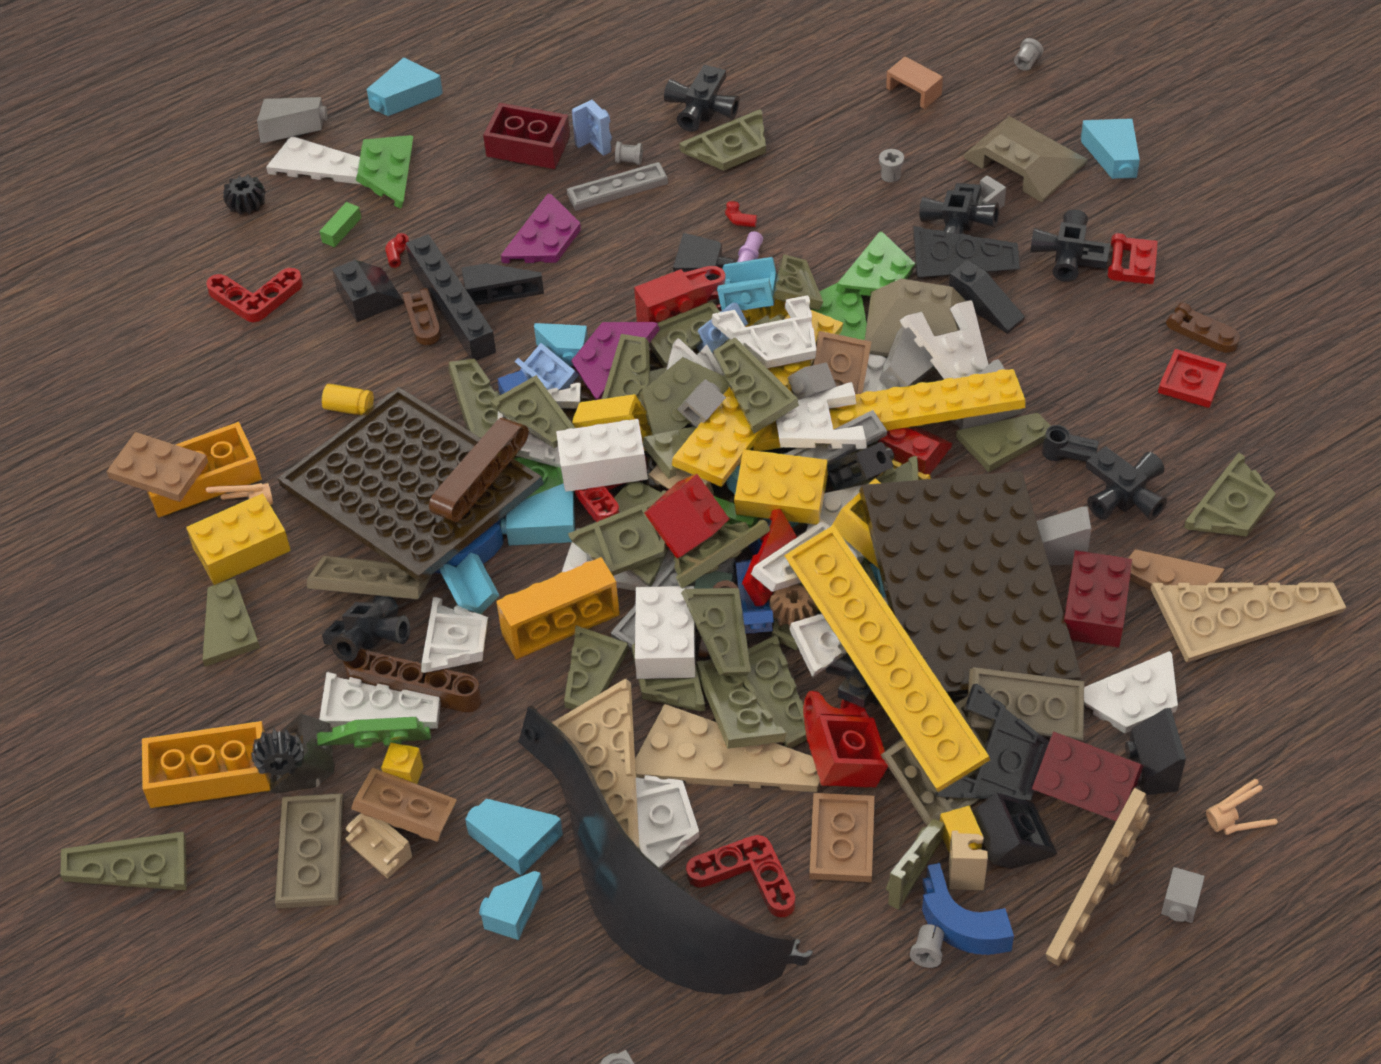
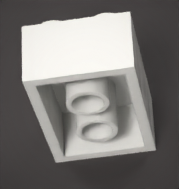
(601, 455)
(664, 634)

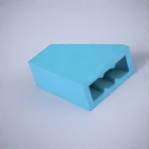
(403, 88)
(1112, 145)
(541, 518)
(513, 832)

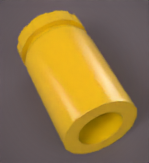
(346, 399)

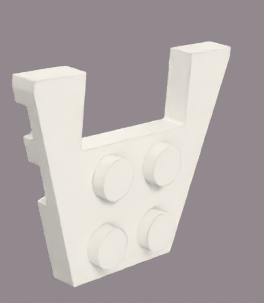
(776, 341)
(953, 353)
(812, 422)
(539, 450)

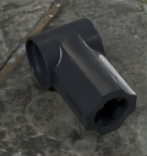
(1060, 444)

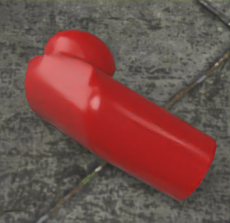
(737, 217)
(395, 248)

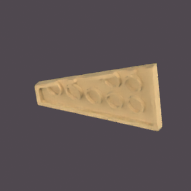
(1104, 871)

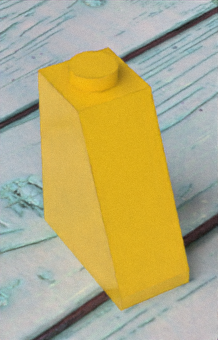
(612, 411)

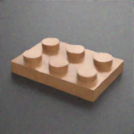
(845, 358)
(157, 466)
(404, 804)
(842, 837)

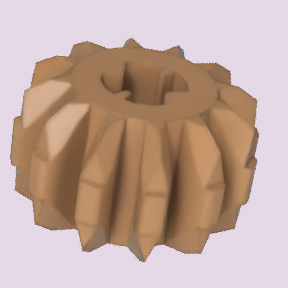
(792, 605)

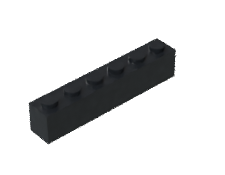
(451, 297)

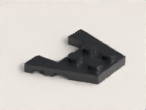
(1013, 753)

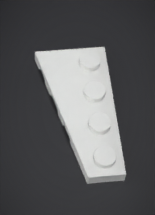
(312, 159)
(775, 570)
(354, 700)

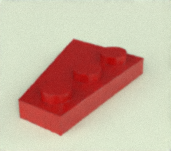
(778, 536)

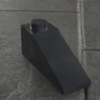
(498, 283)
(986, 296)

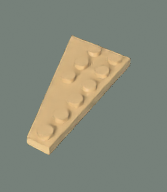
(1233, 614)
(606, 741)
(694, 751)

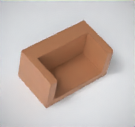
(917, 78)

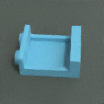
(748, 284)

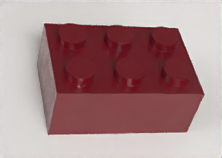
(527, 135)
(1097, 598)
(1087, 776)

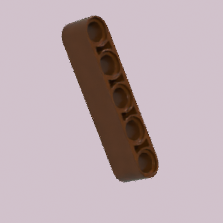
(478, 469)
(402, 671)

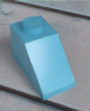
(561, 339)
(511, 905)

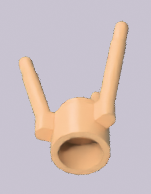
(243, 491)
(1223, 815)

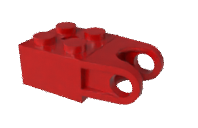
(676, 293)
(843, 743)

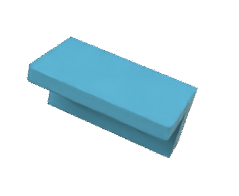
(470, 584)

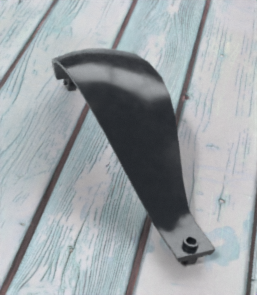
(640, 904)

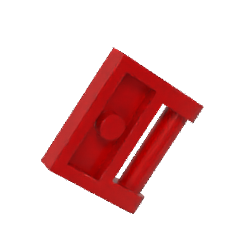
(1141, 262)

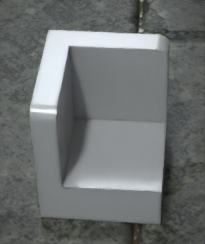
(992, 192)

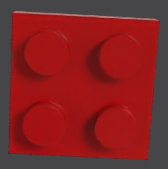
(1192, 378)

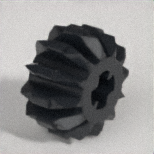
(244, 194)
(277, 753)

